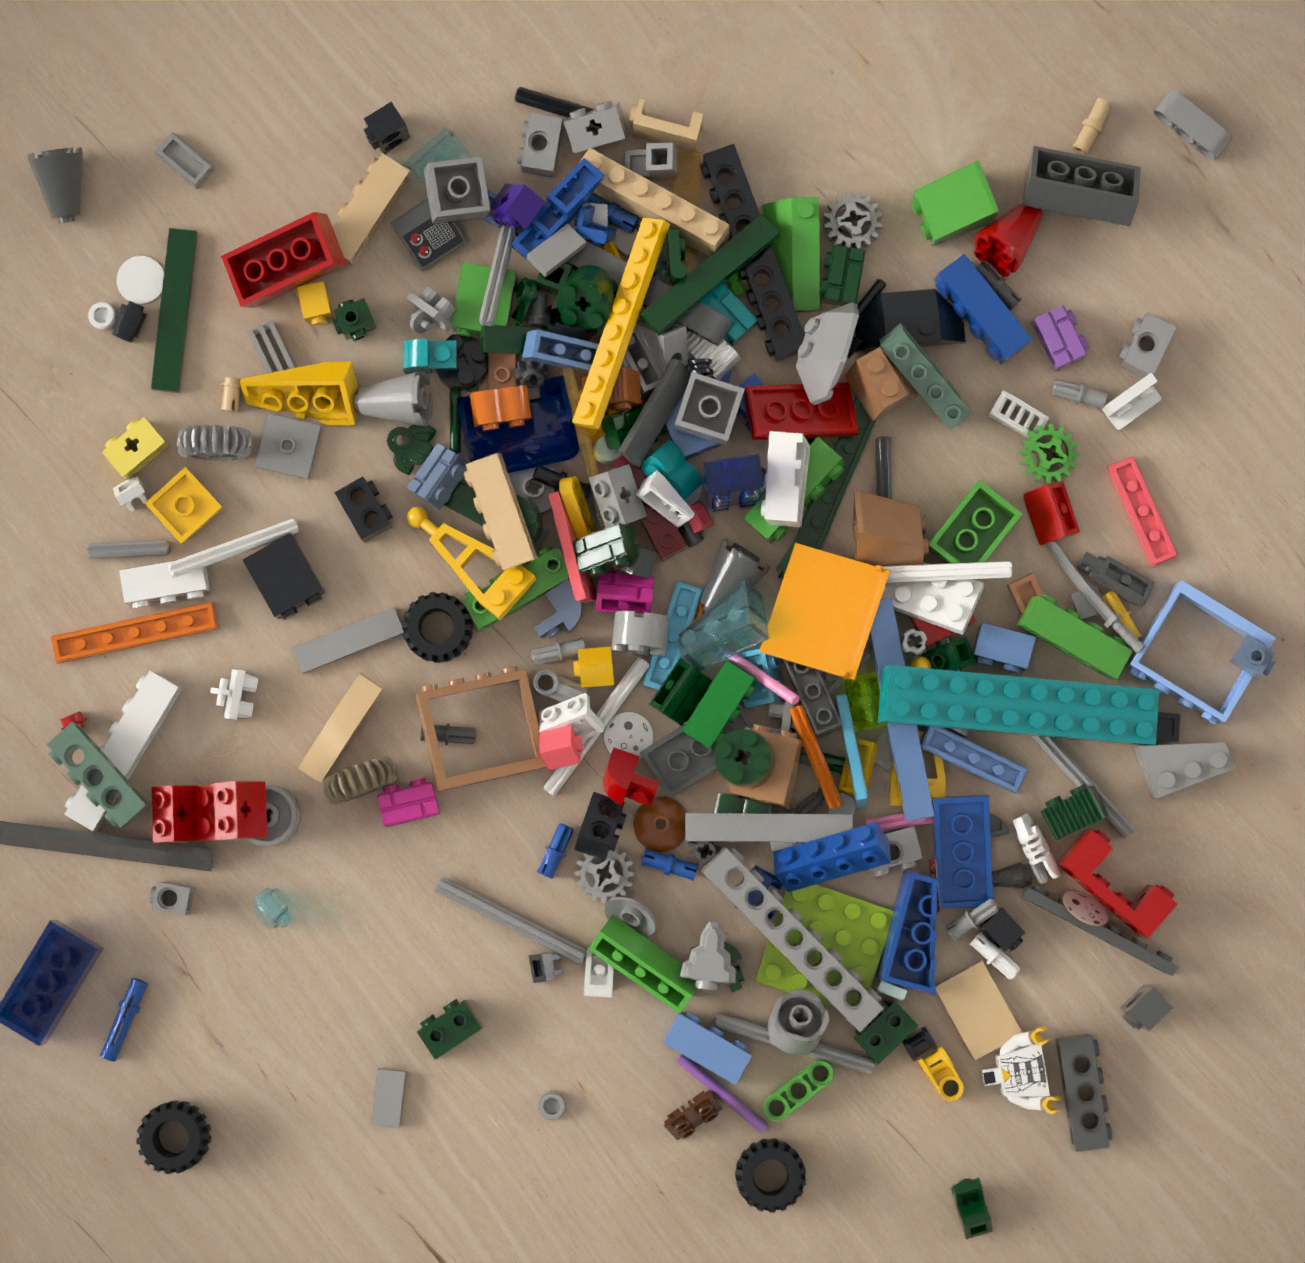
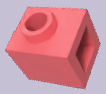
(560, 747)

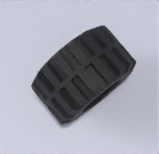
(437, 603)
(150, 1142)
(775, 1199)

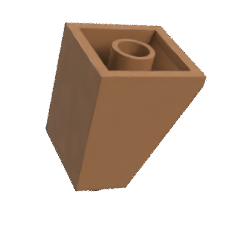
(879, 384)
(887, 531)
(781, 784)

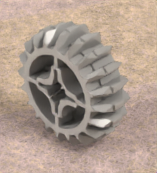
(214, 442)

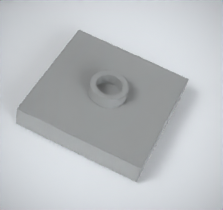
(288, 446)

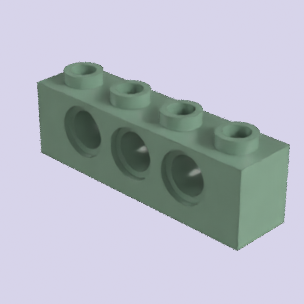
(925, 376)
(131, 803)

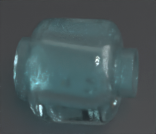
(273, 908)

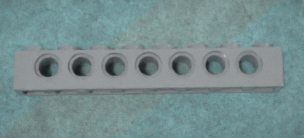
(857, 1014)

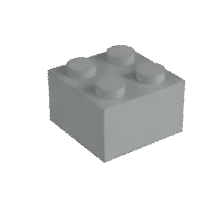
(456, 190)
(709, 408)

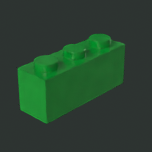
(719, 705)

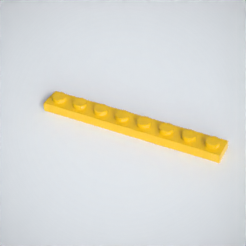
(621, 323)

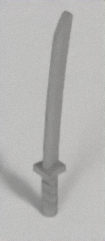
(1111, 618)

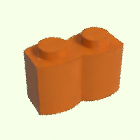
(500, 407)

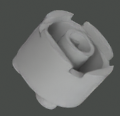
(640, 633)
(797, 1022)

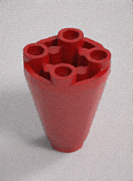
(1008, 239)

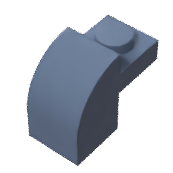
(567, 611)

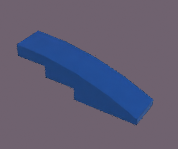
(561, 206)

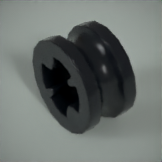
(701, 366)

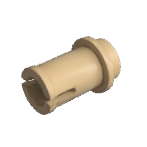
(231, 394)

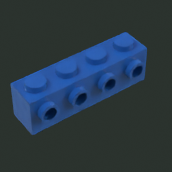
(982, 309)
(832, 857)

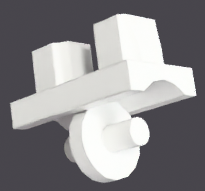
(238, 682)

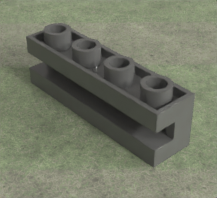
(814, 698)

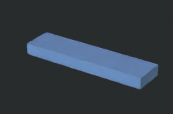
(973, 758)

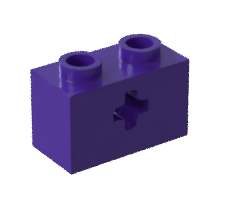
(515, 206)

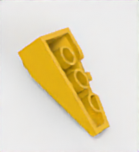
(312, 390)

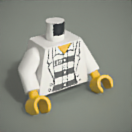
(1023, 1072)

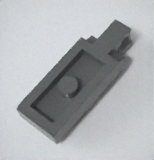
(1117, 578)

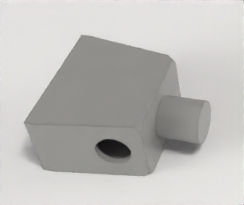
(667, 345)

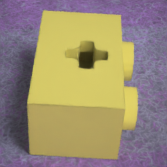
(148, 442)

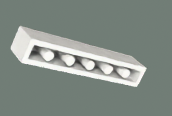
(127, 742)

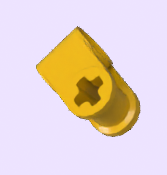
(941, 1073)

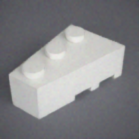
(785, 479)

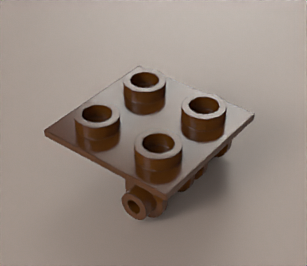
(684, 1123)

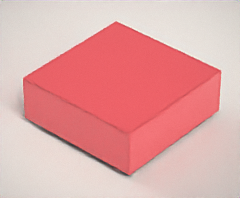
(701, 519)

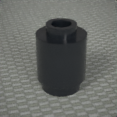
(129, 321)

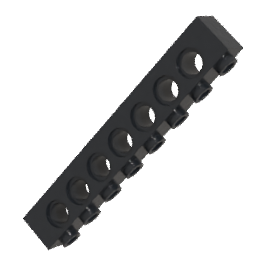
(727, 161)

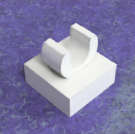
(129, 490)

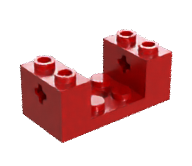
(209, 811)
(1140, 915)

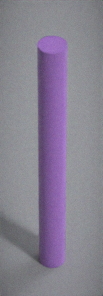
(722, 1093)

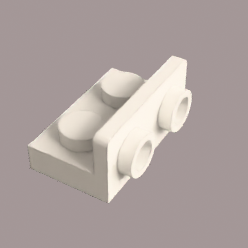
(1132, 402)
(574, 713)

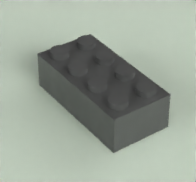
(1082, 186)

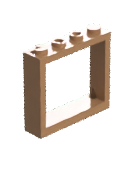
(458, 686)

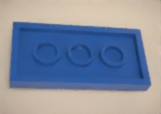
(962, 850)

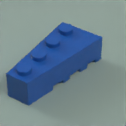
(911, 938)

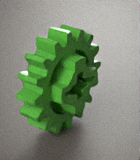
(1053, 442)

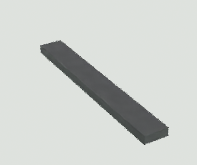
(106, 846)

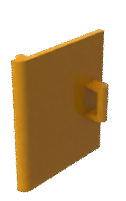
(824, 611)

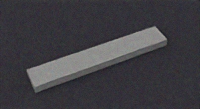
(764, 827)

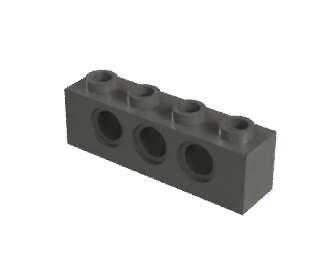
(1068, 1051)

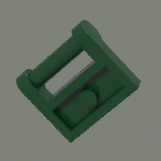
(676, 254)

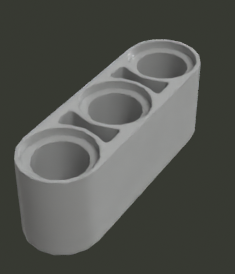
(1192, 125)

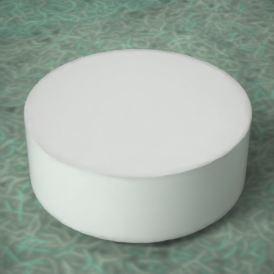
(102, 316)

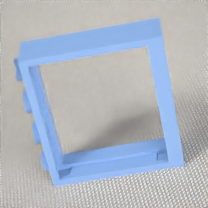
(1219, 613)

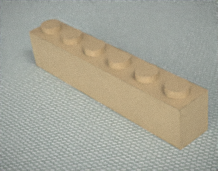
(651, 201)

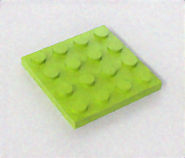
(845, 923)

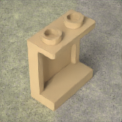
(662, 131)

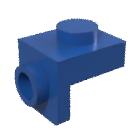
(595, 232)

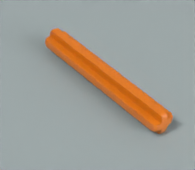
(816, 756)

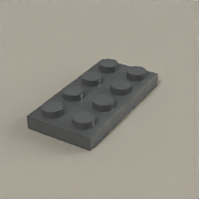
(681, 760)

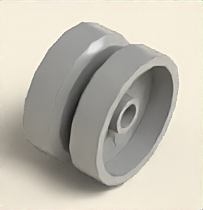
(285, 817)

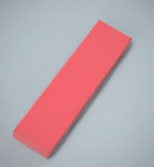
(1142, 511)

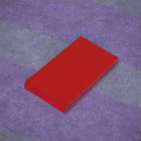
(790, 411)

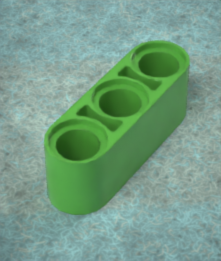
(784, 1094)

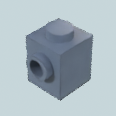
(1253, 658)

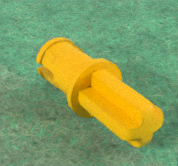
(1116, 605)

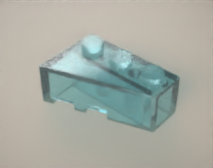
(725, 628)

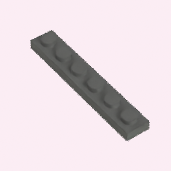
(1109, 935)

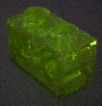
(863, 701)

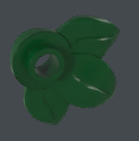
(526, 293)
(415, 448)

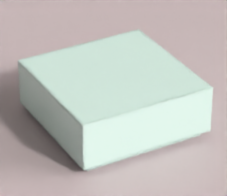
(891, 990)

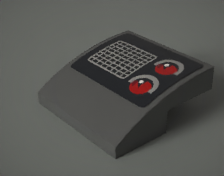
(426, 240)

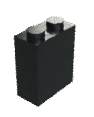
(284, 577)

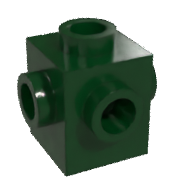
(353, 310)
(951, 654)

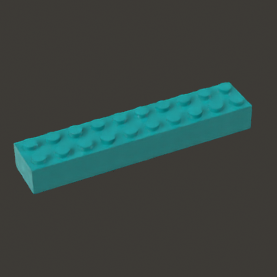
(1018, 705)

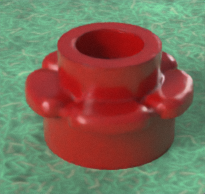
(76, 718)

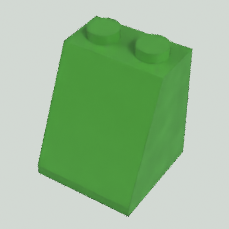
(955, 204)

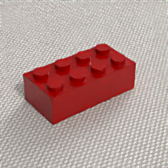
(283, 260)

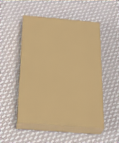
(977, 1010)

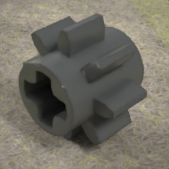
(531, 373)
(704, 855)

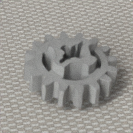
(842, 224)
(616, 878)

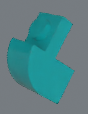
(429, 355)

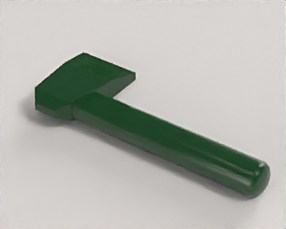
(455, 423)

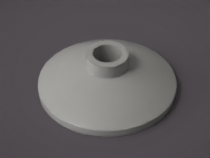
(632, 914)

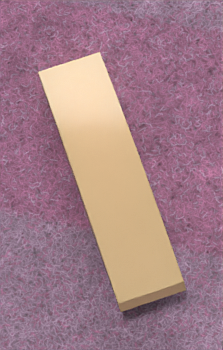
(340, 728)

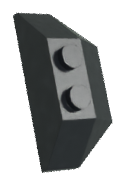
(921, 312)

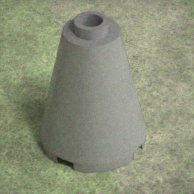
(397, 399)

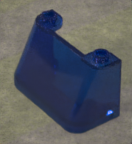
(543, 440)

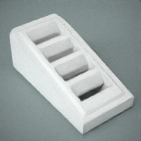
(1024, 407)
(664, 499)

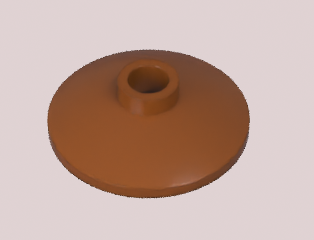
(650, 835)

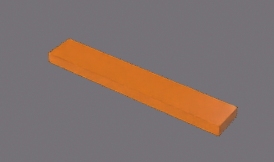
(134, 632)

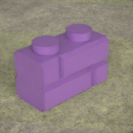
(1060, 337)

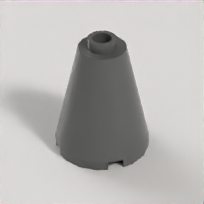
(60, 181)
(730, 569)

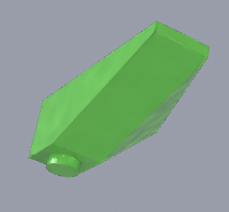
(798, 248)

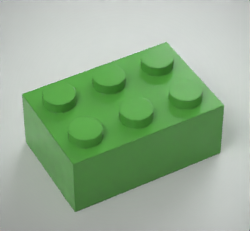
(974, 527)

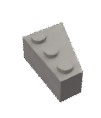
(1181, 765)

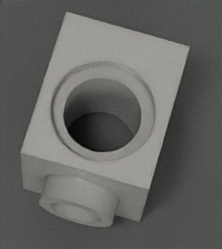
(183, 902)

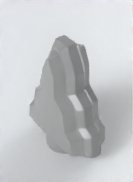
(709, 961)

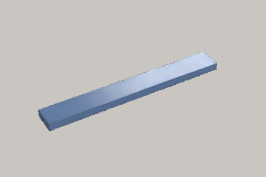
(903, 738)

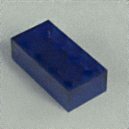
(732, 482)
(48, 982)

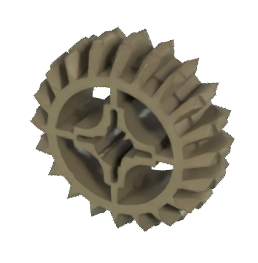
(360, 780)

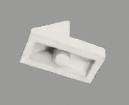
(598, 976)

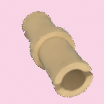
(1092, 126)

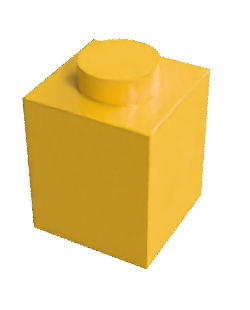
(315, 303)
(594, 667)

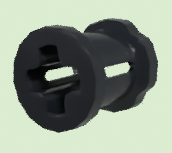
(924, 1036)

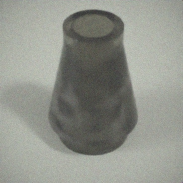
(1013, 876)

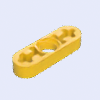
(576, 507)

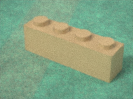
(369, 206)
(501, 511)

